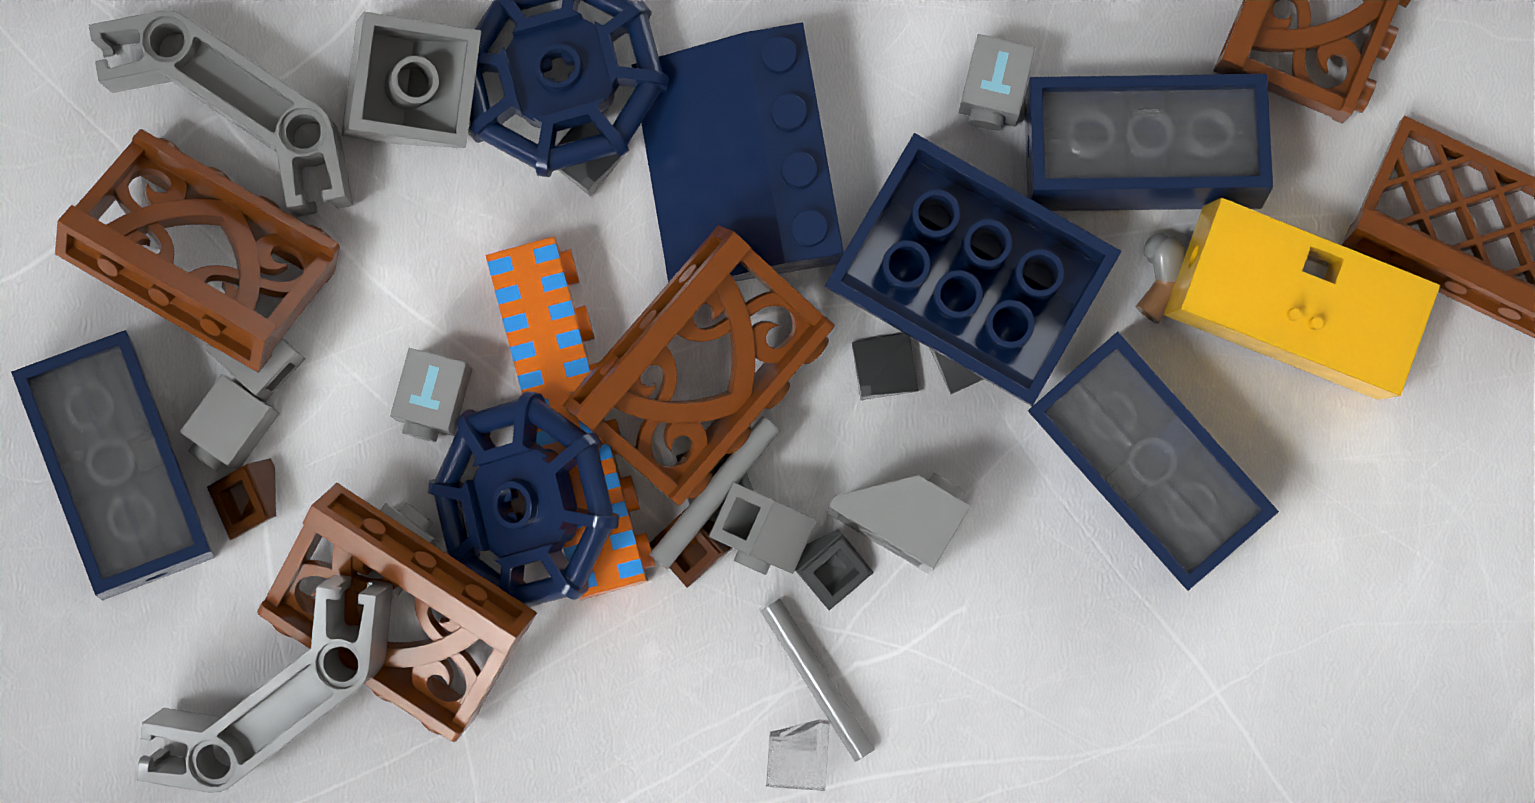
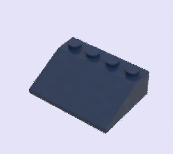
(743, 151)
(973, 269)

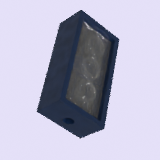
(1147, 141)
(1153, 461)
(112, 465)

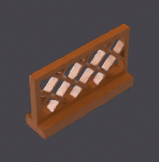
(1419, 252)

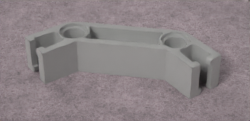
(234, 90)
(283, 704)

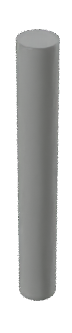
(714, 494)
(817, 680)

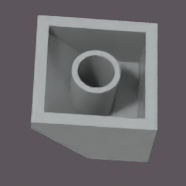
(410, 82)
(905, 516)

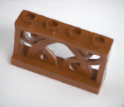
(1261, 30)
(197, 197)
(617, 376)
(471, 603)

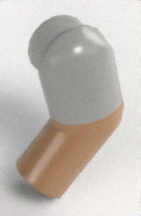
(1167, 258)

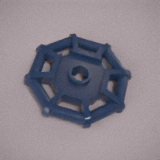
(575, 100)
(548, 492)

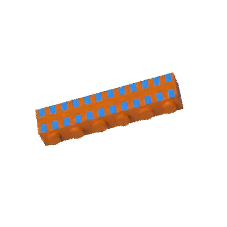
(552, 360)

